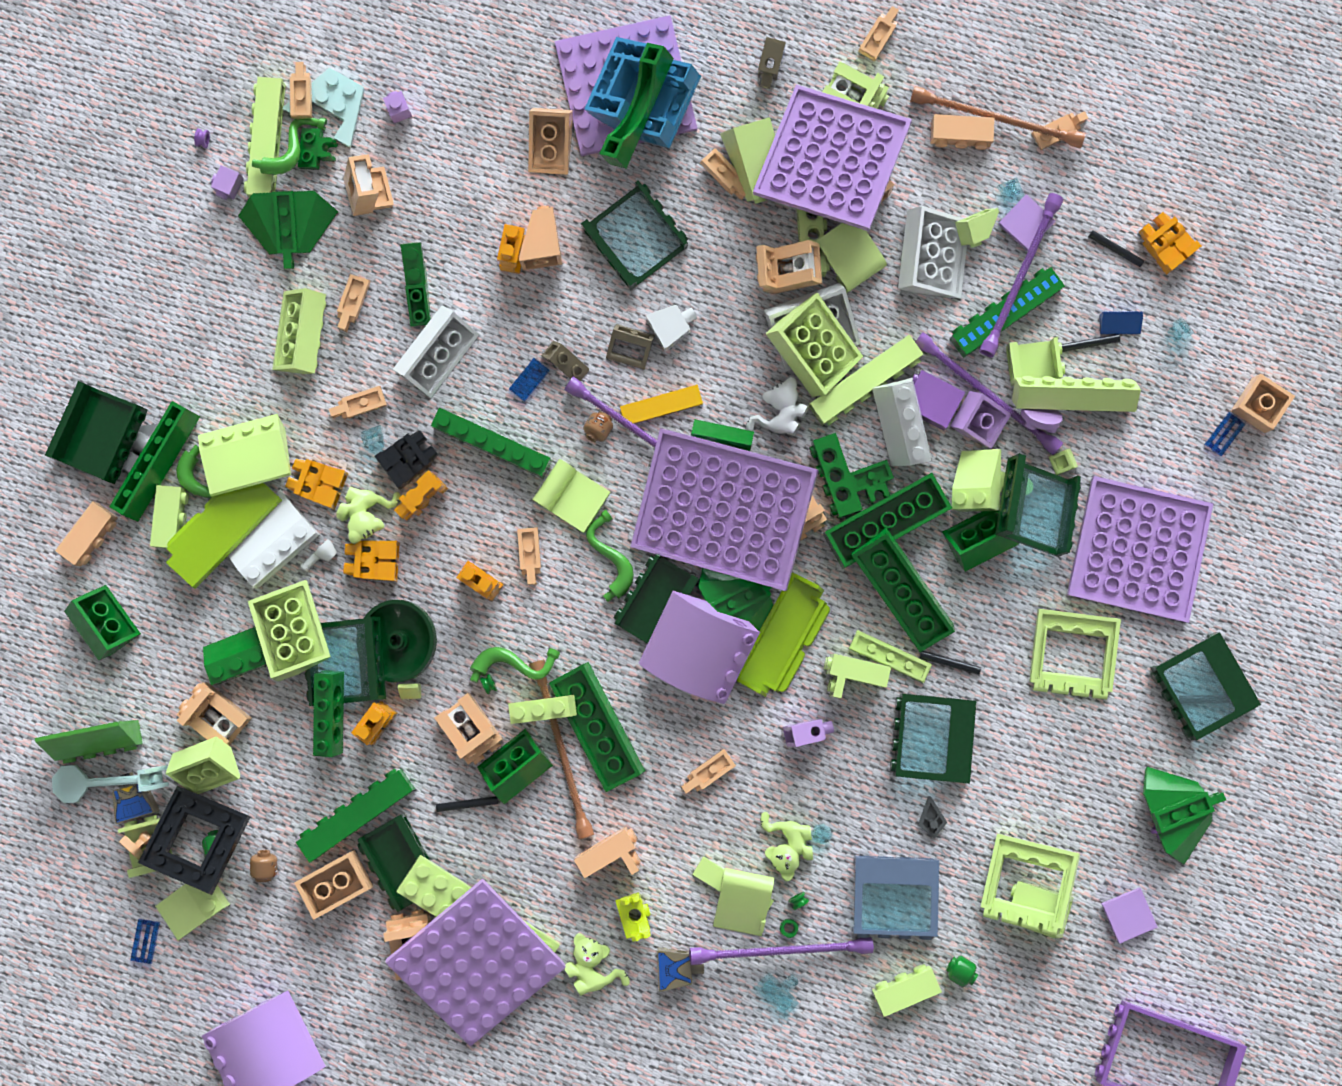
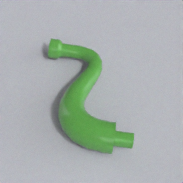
(288, 161)
(185, 473)
(624, 567)
(497, 654)

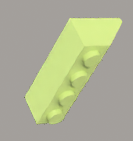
(299, 331)

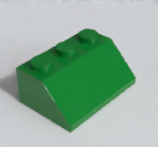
(723, 434)
(975, 540)
(101, 622)
(233, 657)
(514, 766)

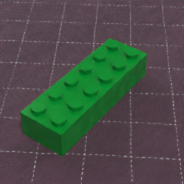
(898, 512)

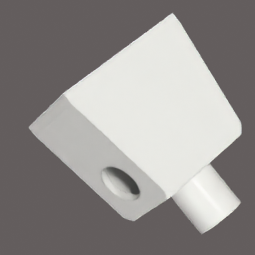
(670, 325)

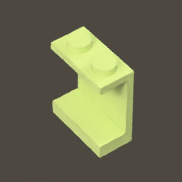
(1035, 360)
(132, 831)

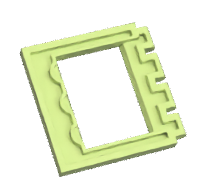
(1075, 624)
(1038, 855)

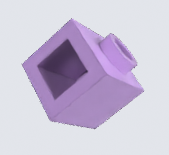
(397, 106)
(226, 183)

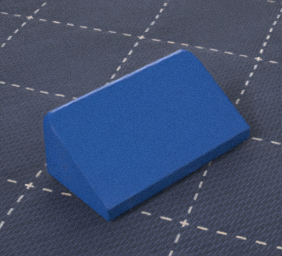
(1121, 322)

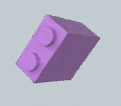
(936, 399)

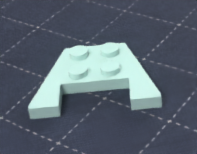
(340, 98)

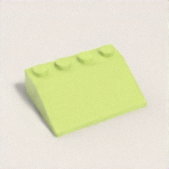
(814, 345)
(244, 455)
(289, 630)

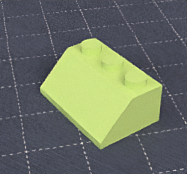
(204, 766)

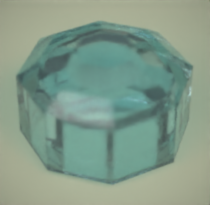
(821, 833)

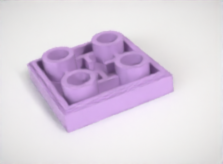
(1024, 221)
(1129, 915)

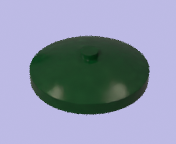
(407, 639)

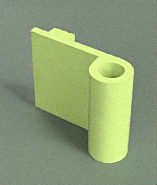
(851, 255)
(571, 496)
(743, 902)

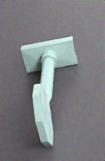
(72, 783)

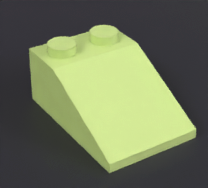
(977, 481)
(190, 908)

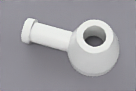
(324, 552)

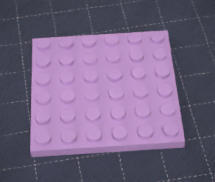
(582, 61)
(832, 157)
(1140, 549)
(475, 962)

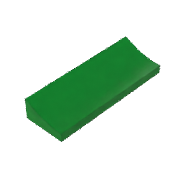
(903, 590)
(598, 728)

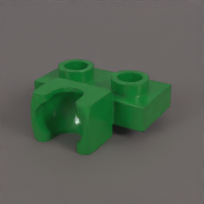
(314, 148)
(873, 479)

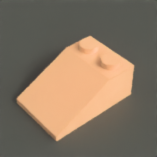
(549, 140)

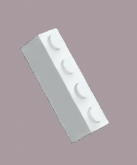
(436, 351)
(902, 423)

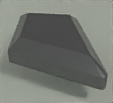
(931, 818)

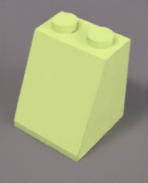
(1037, 898)

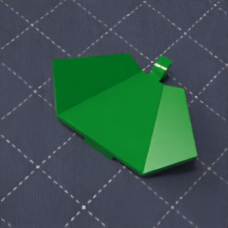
(287, 221)
(736, 596)
(1179, 811)

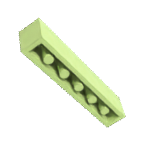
(265, 132)
(860, 383)
(1075, 394)

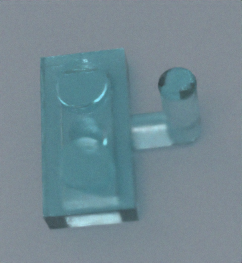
(777, 993)

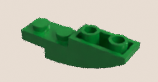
(416, 283)

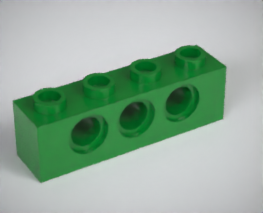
(831, 445)
(328, 713)

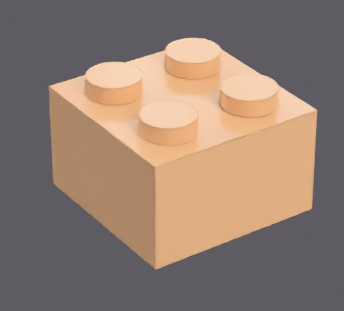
(1262, 403)

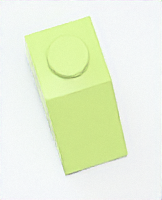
(976, 227)

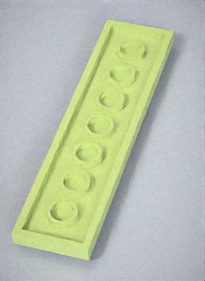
(437, 889)

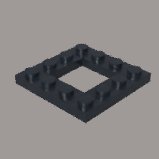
(203, 877)

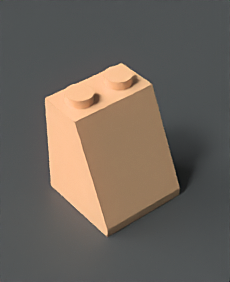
(541, 241)

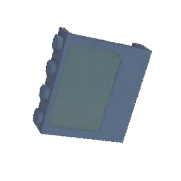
(896, 897)

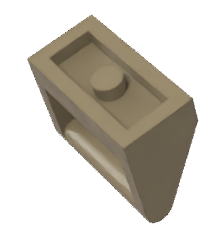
(632, 336)

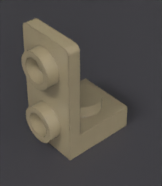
(565, 361)

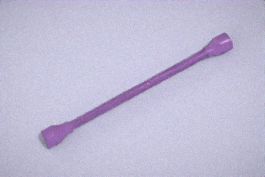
(1051, 206)
(927, 345)
(577, 389)
(861, 945)

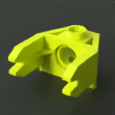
(634, 928)

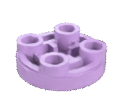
(1042, 419)

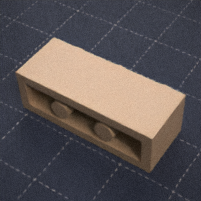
(962, 131)
(87, 534)

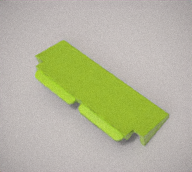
(218, 531)
(788, 627)

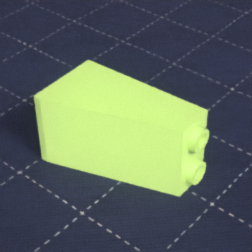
(747, 151)

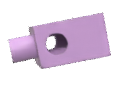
(800, 733)

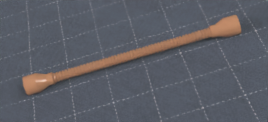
(1073, 138)
(583, 826)

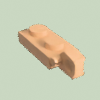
(879, 34)
(300, 93)
(1065, 123)
(723, 173)
(352, 301)
(359, 403)
(529, 553)
(709, 772)

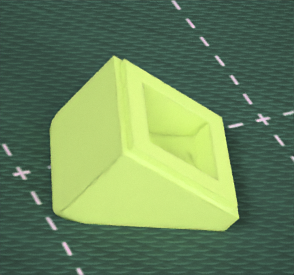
(1063, 461)
(410, 691)

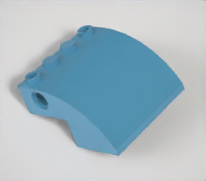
(617, 86)

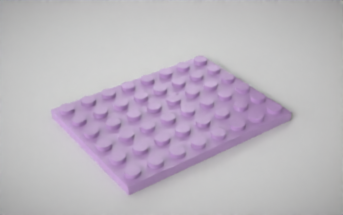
(724, 509)

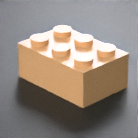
(333, 884)

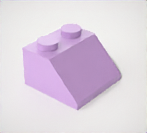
(980, 419)

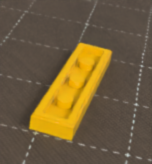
(662, 404)

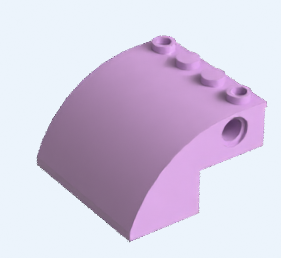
(698, 648)
(264, 1046)

